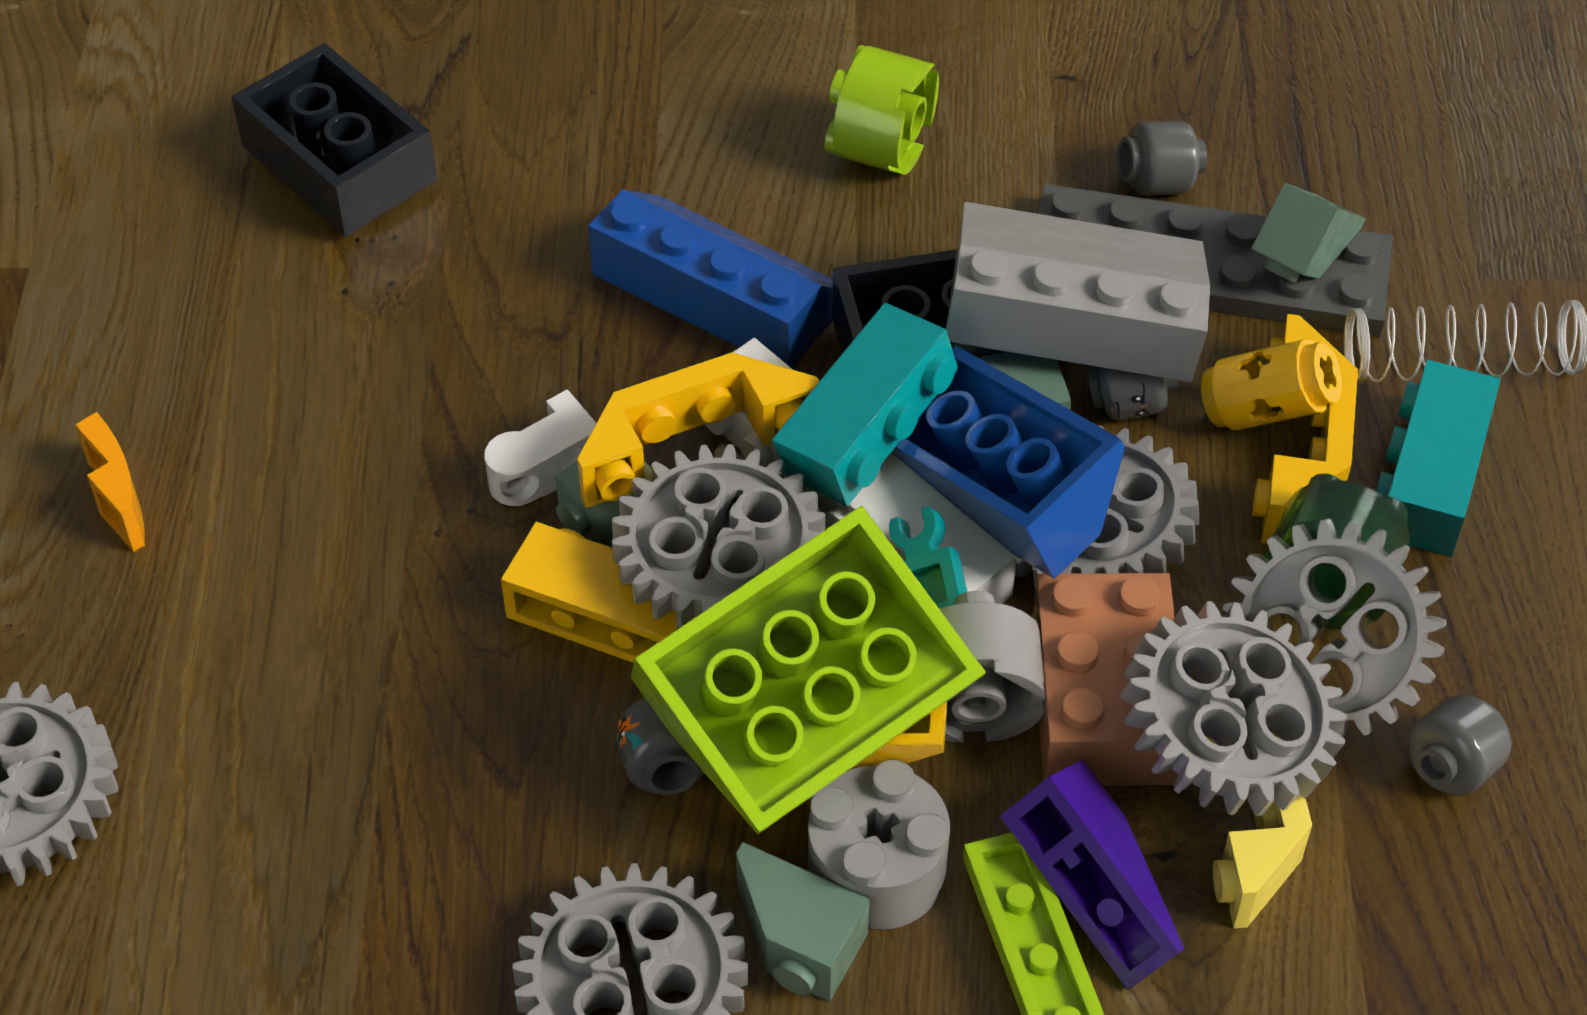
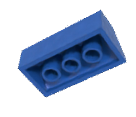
(709, 275)
(1016, 463)

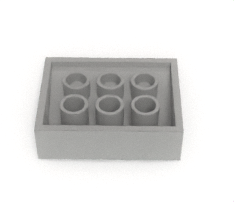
(1079, 292)

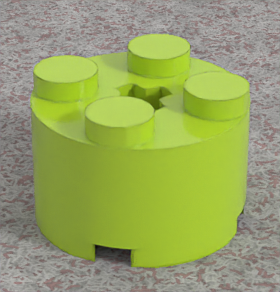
(882, 109)

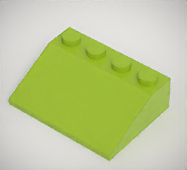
(805, 670)

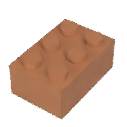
(1087, 641)

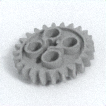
(1147, 517)
(669, 519)
(1377, 669)
(1233, 708)
(82, 776)
(694, 959)

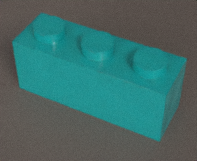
(866, 404)
(1439, 451)

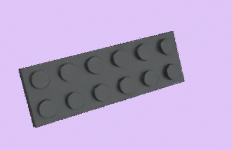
(1235, 270)

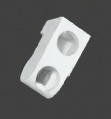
(537, 452)

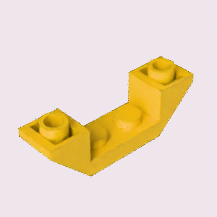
(679, 403)
(1326, 454)

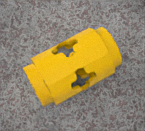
(1299, 379)

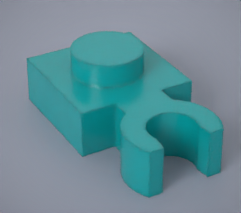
(935, 568)

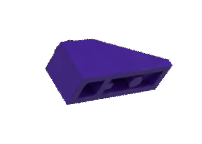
(1096, 870)

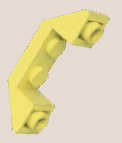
(1260, 859)

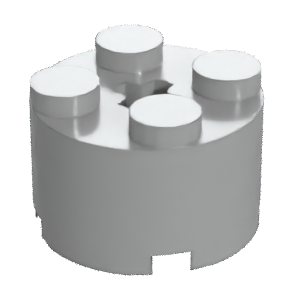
(1010, 652)
(882, 838)

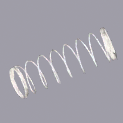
(1364, 342)

